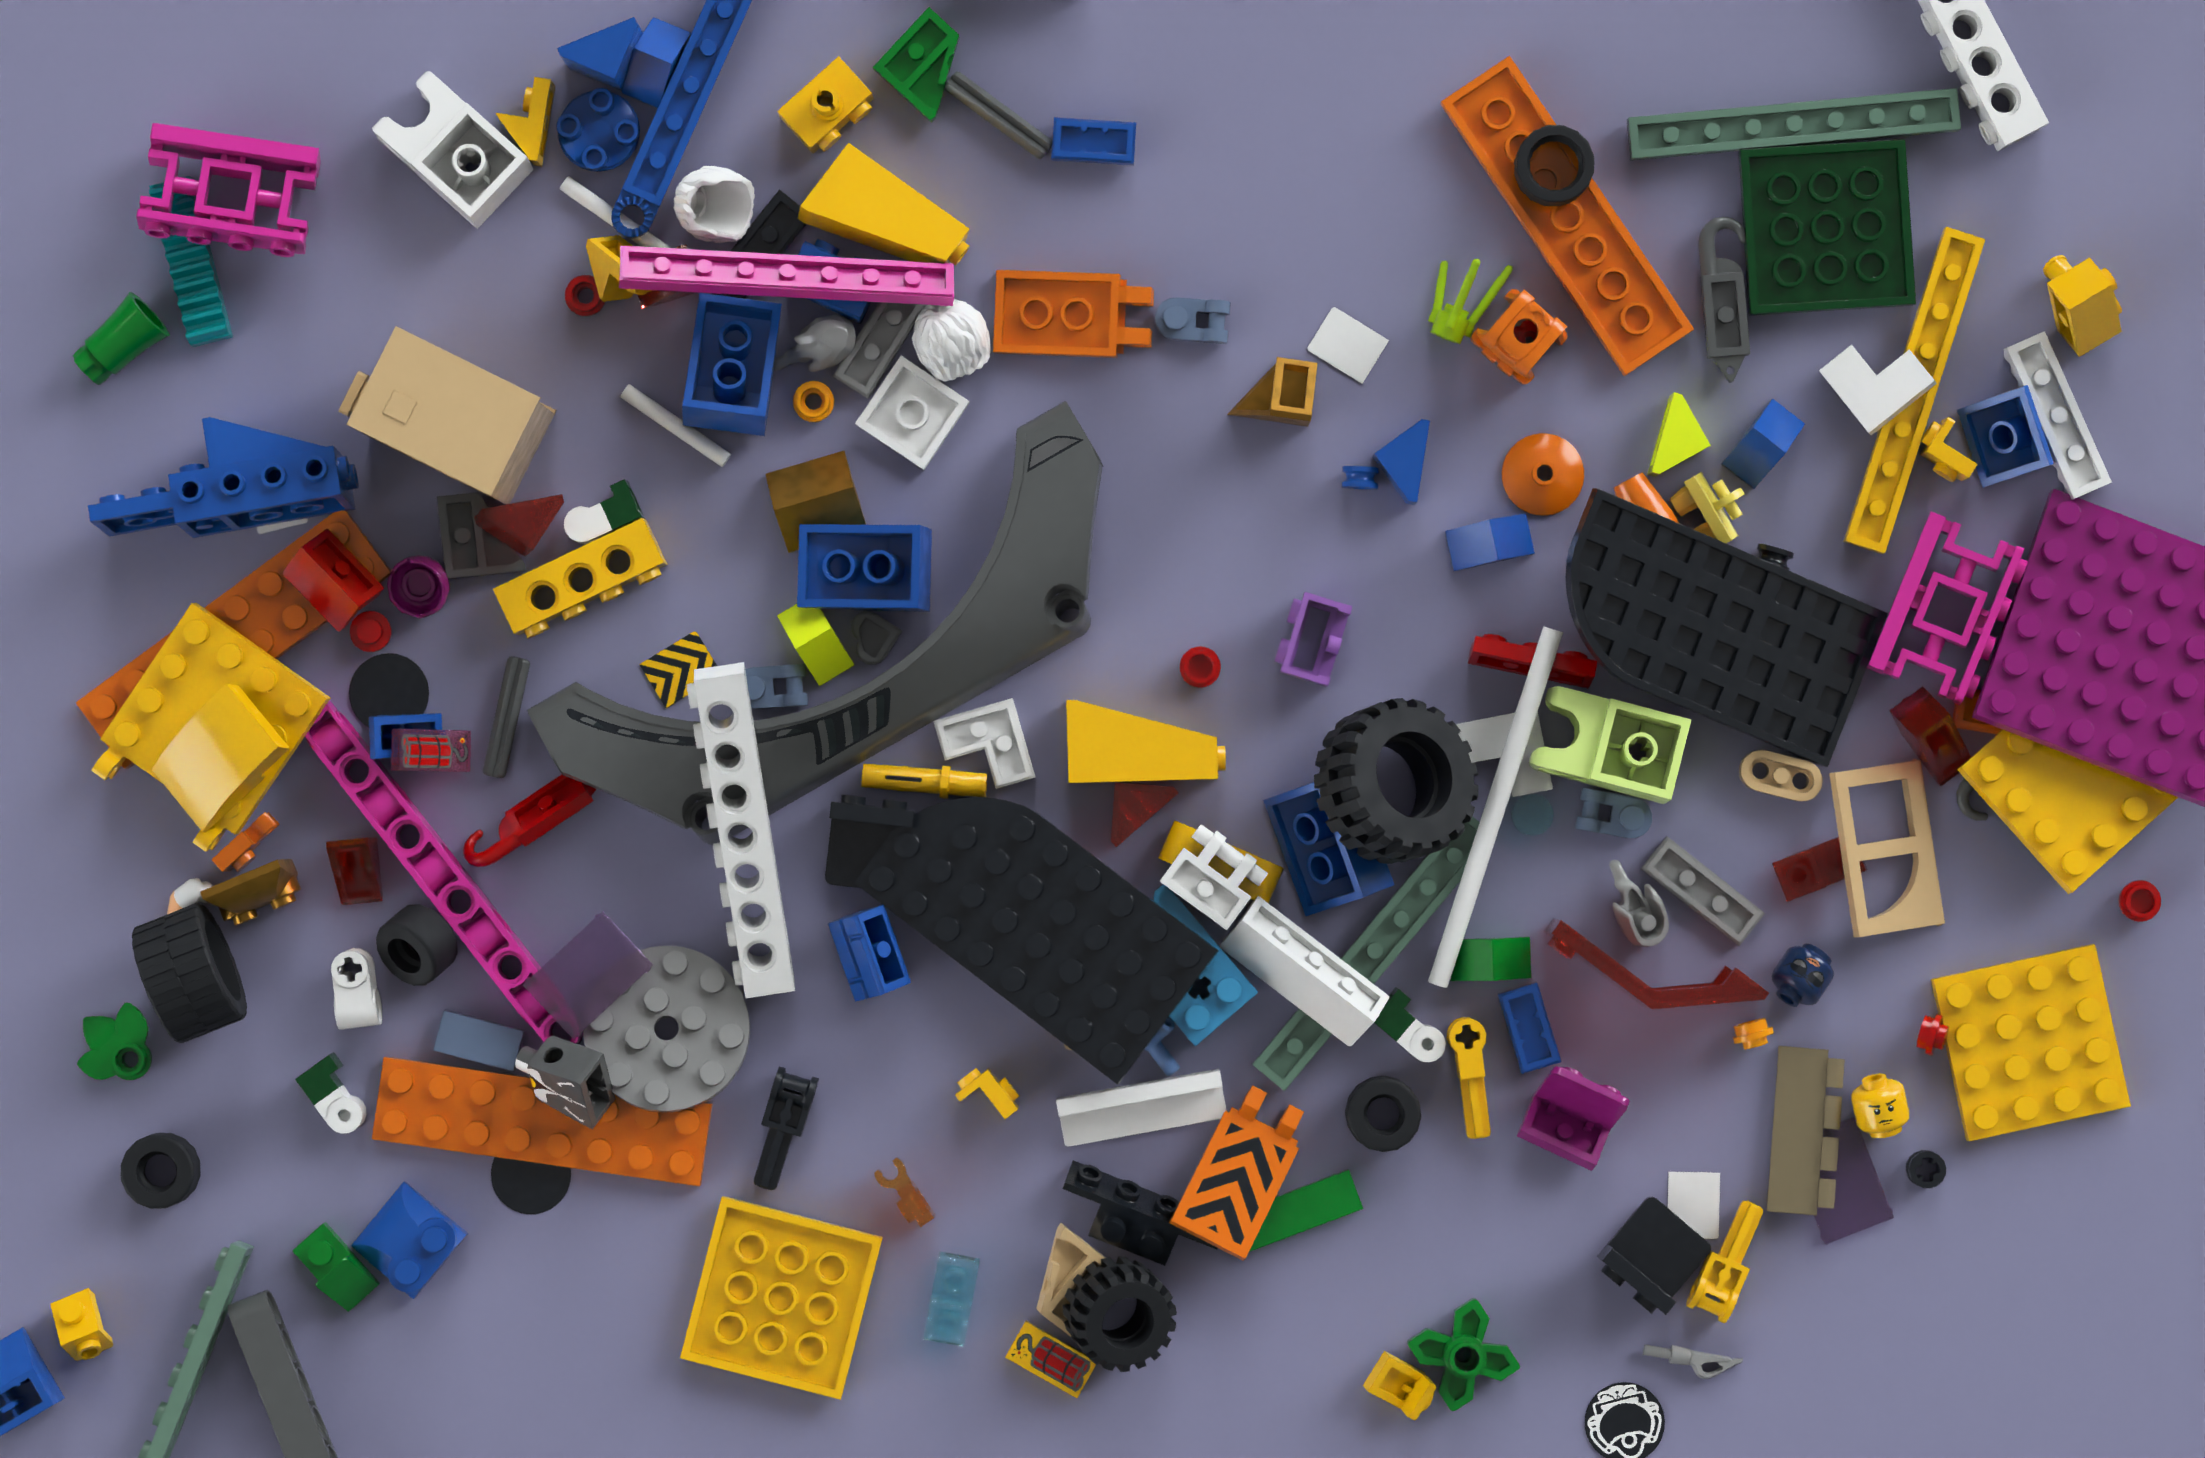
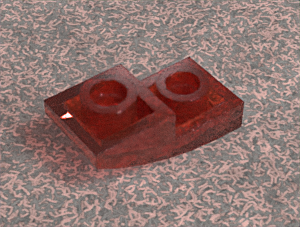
(1811, 869)

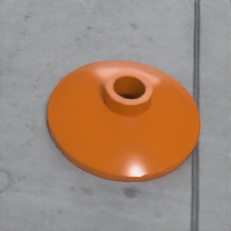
(1521, 477)

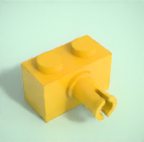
(827, 106)
(2083, 303)

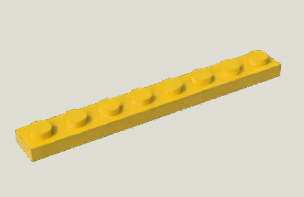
(1901, 437)

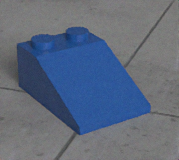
(731, 364)
(864, 567)

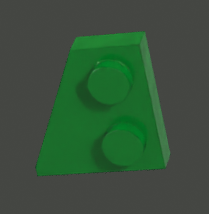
(921, 62)

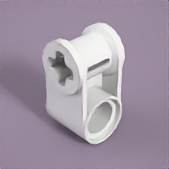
(357, 998)

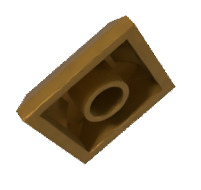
(262, 886)

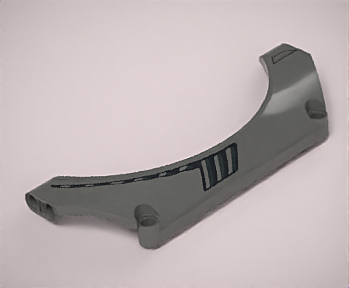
(992, 633)

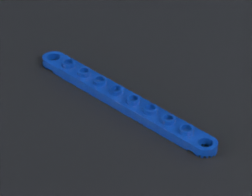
(679, 111)

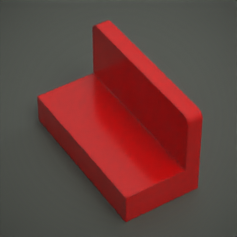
(332, 579)

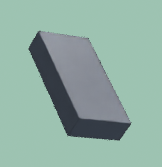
(478, 1040)

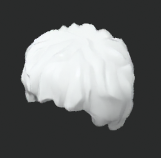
(715, 204)
(951, 340)

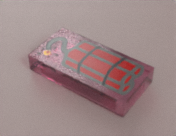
(431, 750)

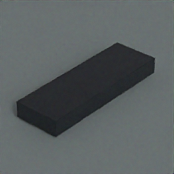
(771, 230)

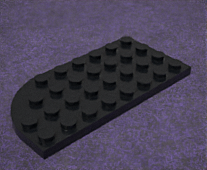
(1717, 627)
(1041, 924)

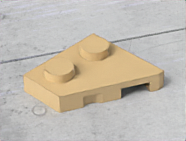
(1066, 1260)

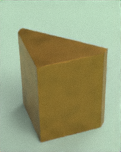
(814, 494)

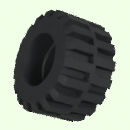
(1140, 1335)

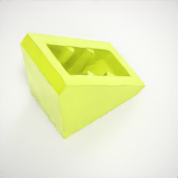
(1678, 436)
(816, 642)

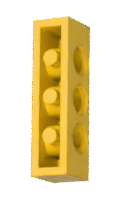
(518, 594)

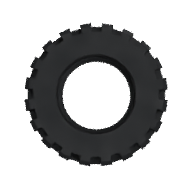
(1440, 773)

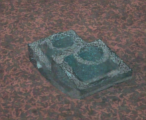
(951, 1298)

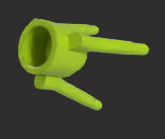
(1452, 321)

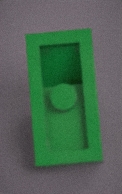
(335, 1267)

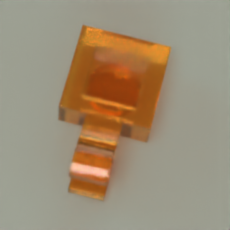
(912, 1202)

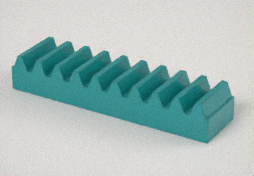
(194, 280)

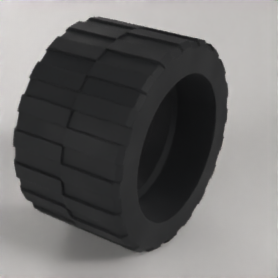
(189, 973)

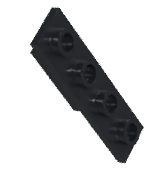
(1128, 1213)

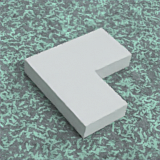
(1877, 397)
(993, 730)
(1488, 740)

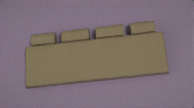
(1798, 1127)

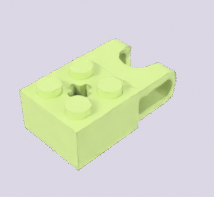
(1602, 743)

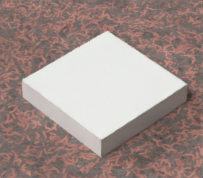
(912, 412)

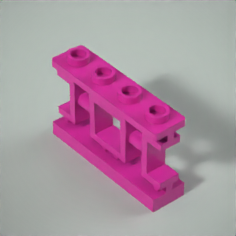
(233, 158)
(1918, 597)

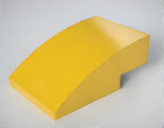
(219, 756)

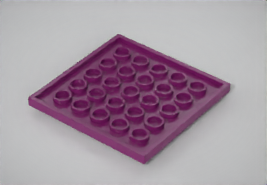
(2106, 648)

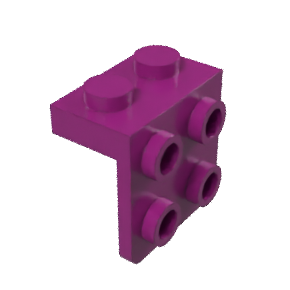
(1572, 1116)

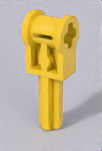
(1471, 1076)
(1722, 1272)

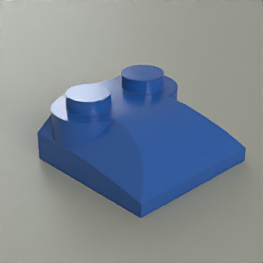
(409, 1240)

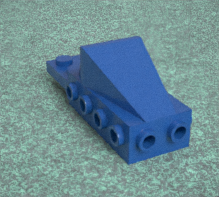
(249, 484)

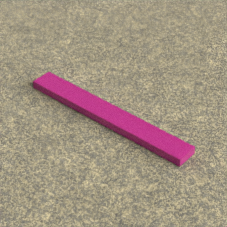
(786, 275)

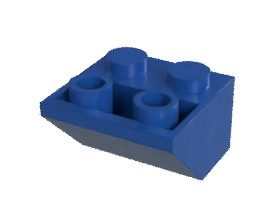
(24, 1382)

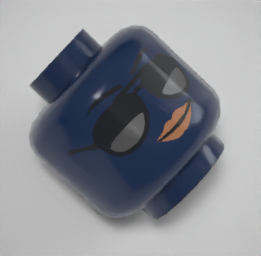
(1802, 975)

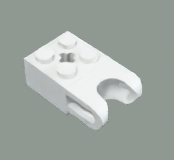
(448, 142)

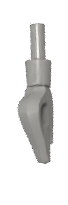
(1685, 1356)

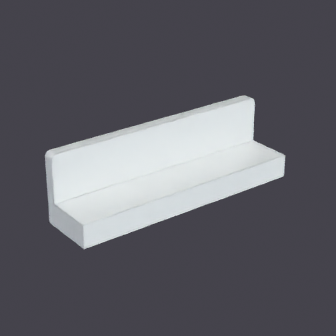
(1304, 972)
(1141, 1107)

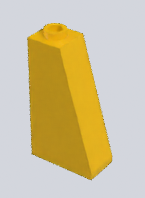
(882, 212)
(1130, 748)

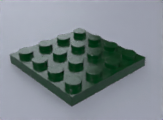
(1827, 227)

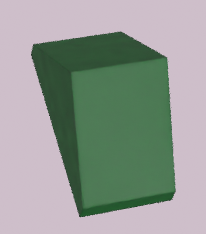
(1493, 959)

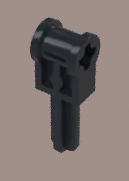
(785, 1117)

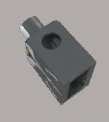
(569, 1079)

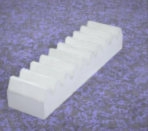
(2060, 417)

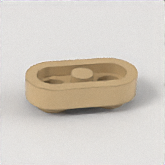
(1780, 775)

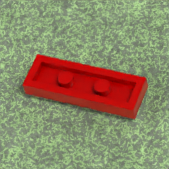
(1496, 653)

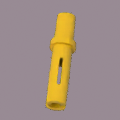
(934, 781)

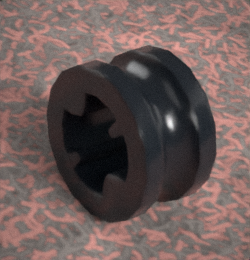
(1775, 555)
(1935, 1177)

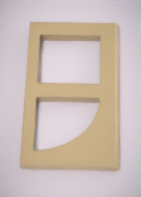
(1921, 900)

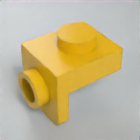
(1948, 462)
(1000, 1092)
(80, 1325)
(1401, 1385)

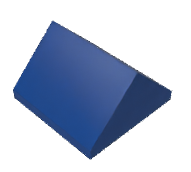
(604, 53)
(2005, 436)

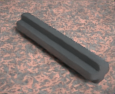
(998, 115)
(506, 717)

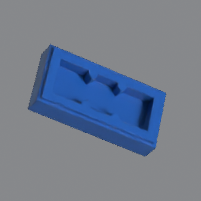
(1093, 141)
(1529, 1028)

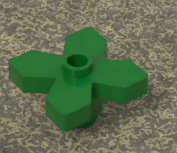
(1485, 1358)

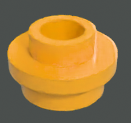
(810, 388)
(1752, 1033)

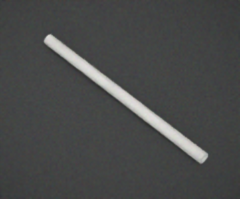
(1495, 807)

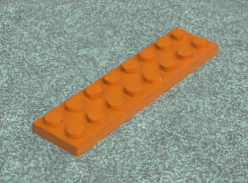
(1578, 240)
(258, 607)
(504, 1119)

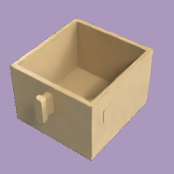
(449, 415)

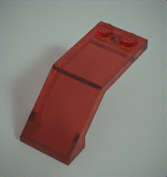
(1726, 988)

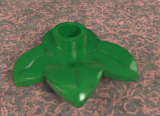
(111, 1042)

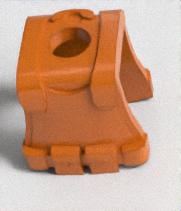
(1501, 346)

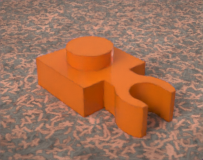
(240, 850)

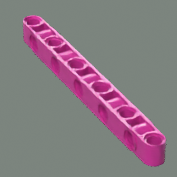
(429, 862)

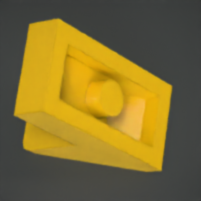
(532, 131)
(605, 265)

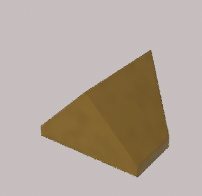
(1281, 394)

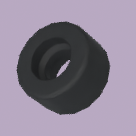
(416, 945)
(1390, 1138)
(135, 1179)

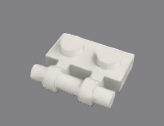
(1205, 887)

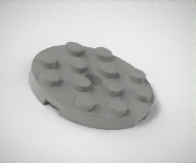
(709, 1039)

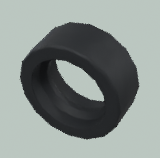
(1560, 134)

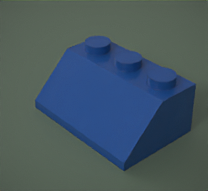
(1318, 863)

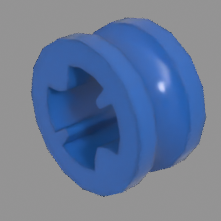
(1360, 477)

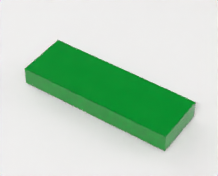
(1309, 1208)

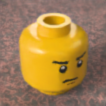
(1880, 1106)

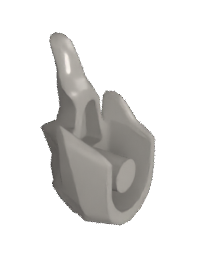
(824, 341)
(1639, 916)

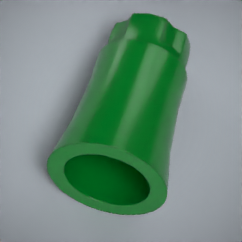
(120, 339)

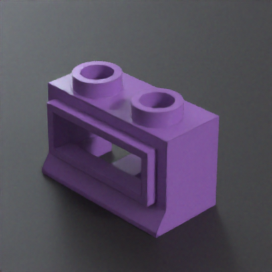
(1329, 644)

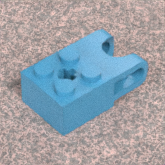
(1228, 985)

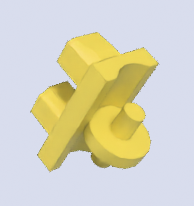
(1699, 494)

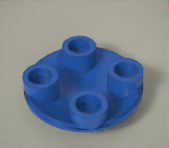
(598, 130)

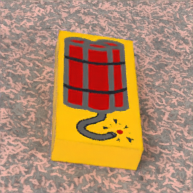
(1050, 1359)

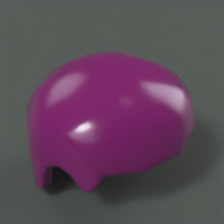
(418, 586)

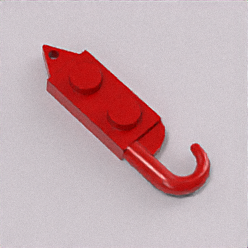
(531, 819)

